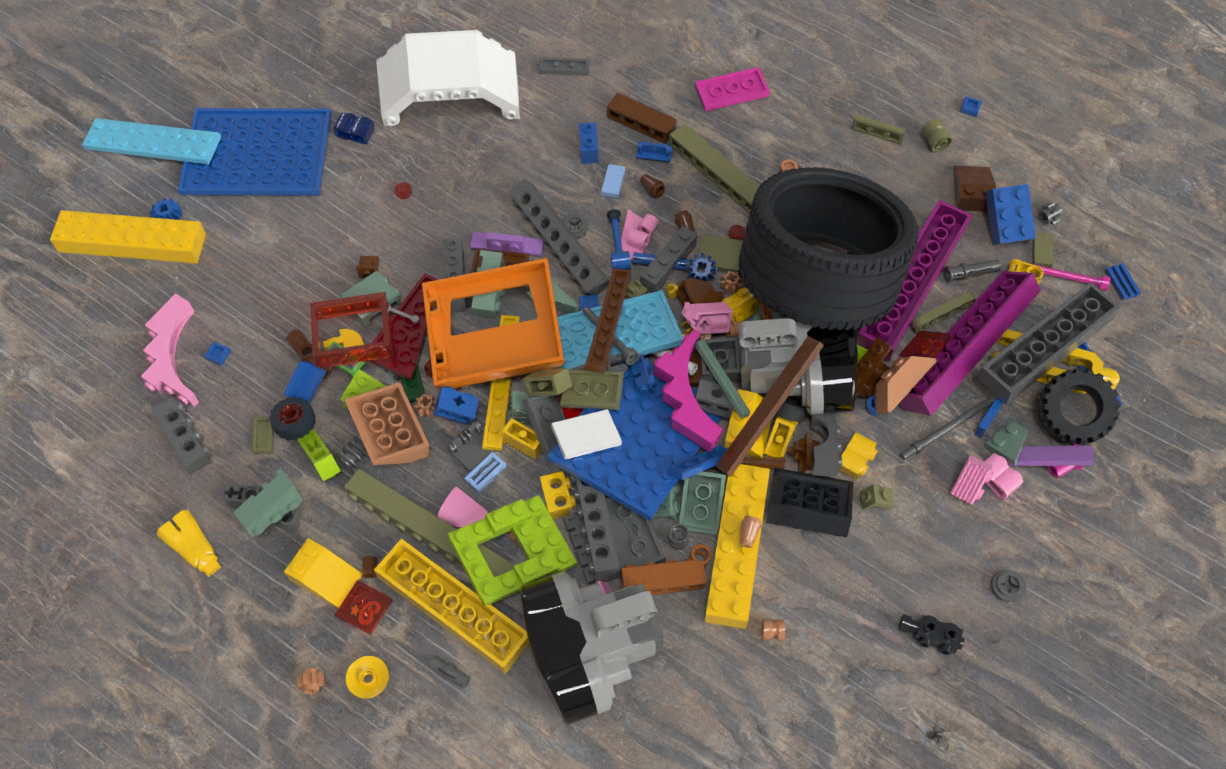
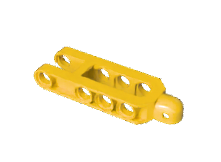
(1091, 361)

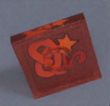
(926, 344)
(363, 607)

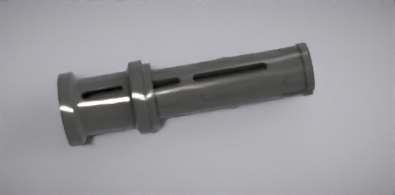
(964, 271)

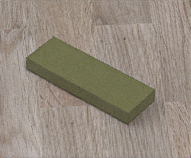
(878, 129)

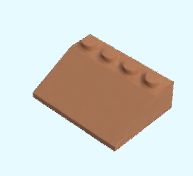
(388, 426)

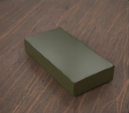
(1043, 250)
(262, 436)

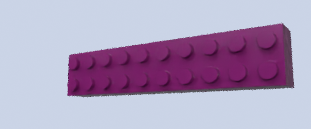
(933, 250)
(972, 339)

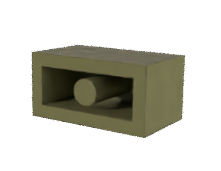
(547, 382)

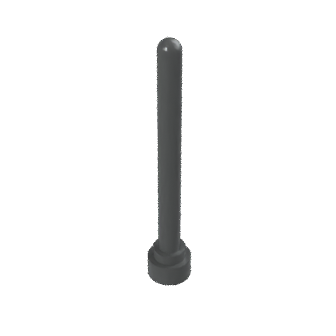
(629, 354)

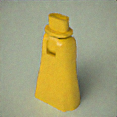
(189, 542)

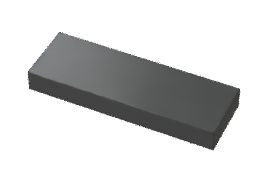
(564, 66)

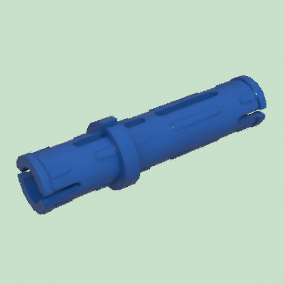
(641, 258)

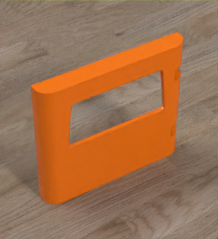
(497, 350)

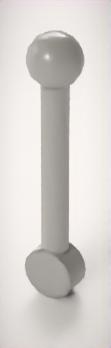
(415, 319)

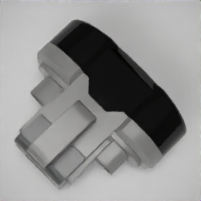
(829, 380)
(587, 640)

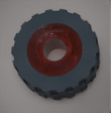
(292, 418)

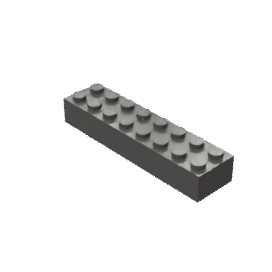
(1048, 342)

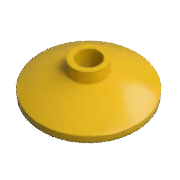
(360, 670)

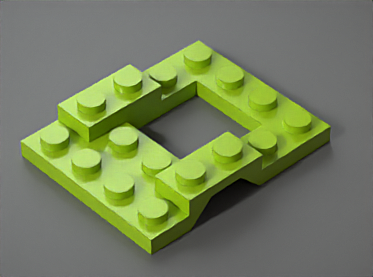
(536, 535)

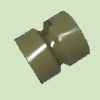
(936, 135)

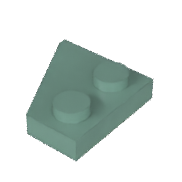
(1008, 442)

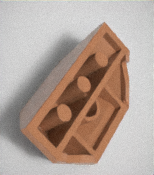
(899, 381)

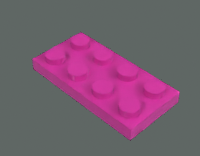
(732, 89)

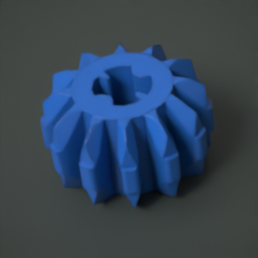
(166, 210)
(708, 269)

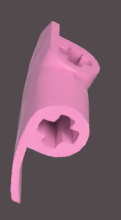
(637, 232)
(460, 509)

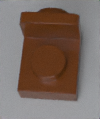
(367, 266)

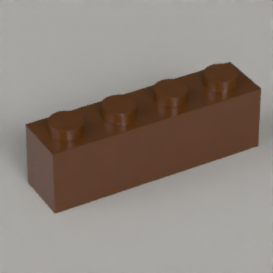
(641, 118)

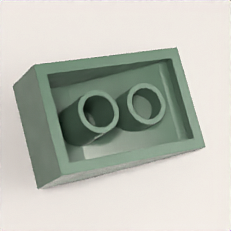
(703, 502)

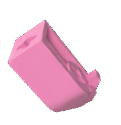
(708, 317)

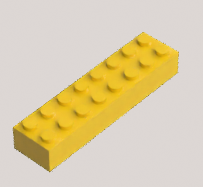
(128, 236)
(734, 564)
(453, 606)

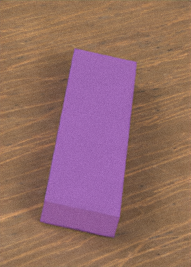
(1055, 456)

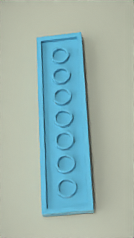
(152, 141)

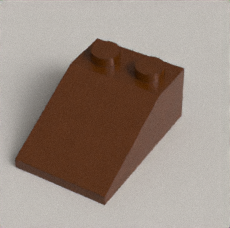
(970, 187)

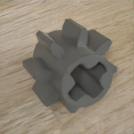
(1050, 213)

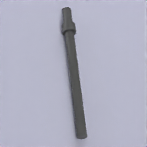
(918, 446)

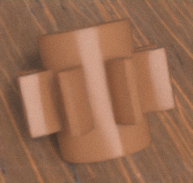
(731, 282)
(424, 401)
(310, 681)

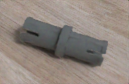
(449, 672)

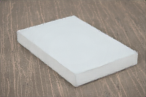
(586, 434)

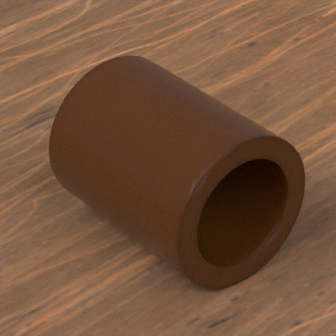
(369, 563)

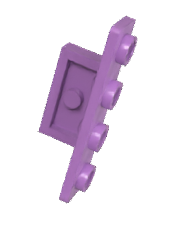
(507, 243)

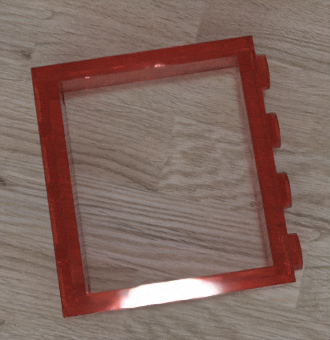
(345, 307)

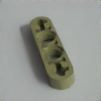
(943, 312)

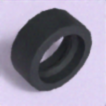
(792, 410)

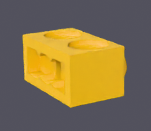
(561, 494)

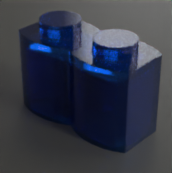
(354, 128)

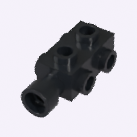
(938, 637)

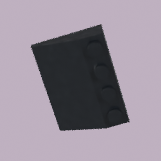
(811, 502)

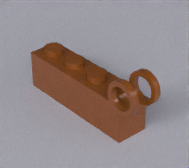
(670, 575)

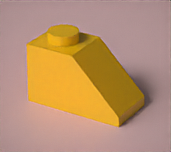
(780, 437)

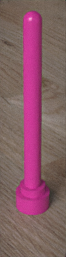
(1100, 282)

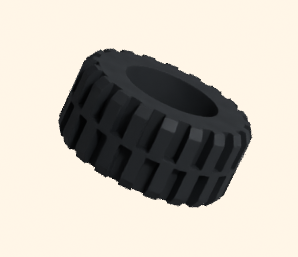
(1097, 388)

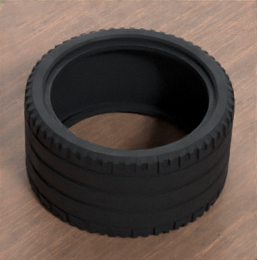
(819, 284)

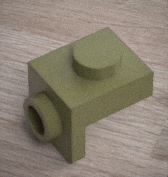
(877, 497)

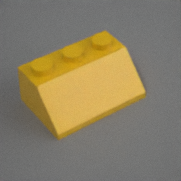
(736, 424)

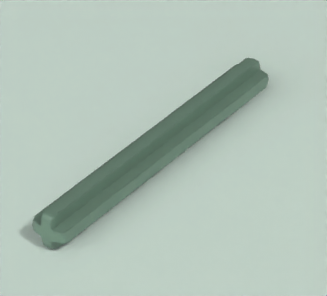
(722, 378)

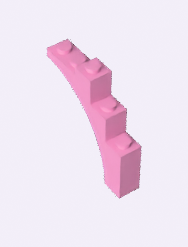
(160, 352)

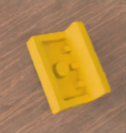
(742, 304)

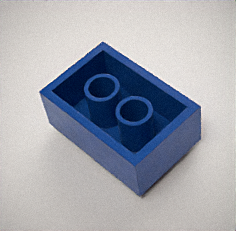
(1010, 214)

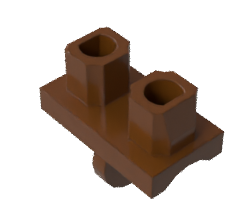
(803, 451)

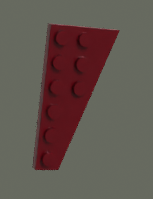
(406, 335)

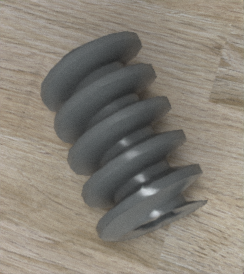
(352, 454)

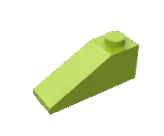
(319, 455)

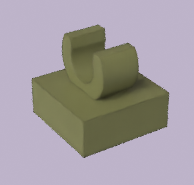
(635, 289)

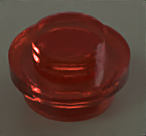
(403, 190)
(736, 232)

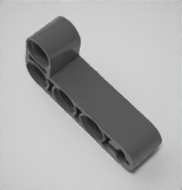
(237, 494)

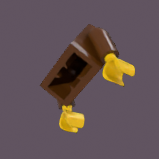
(694, 292)

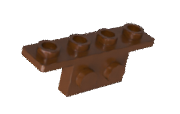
(871, 368)

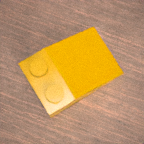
(322, 573)

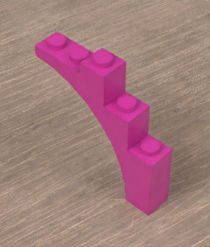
(687, 416)

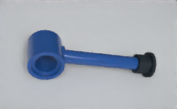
(619, 259)

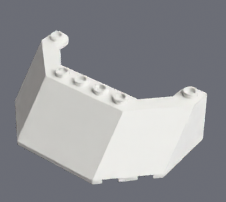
(446, 68)

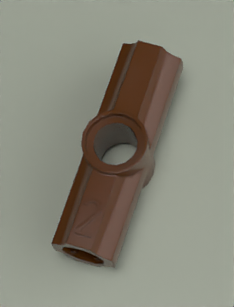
(303, 347)

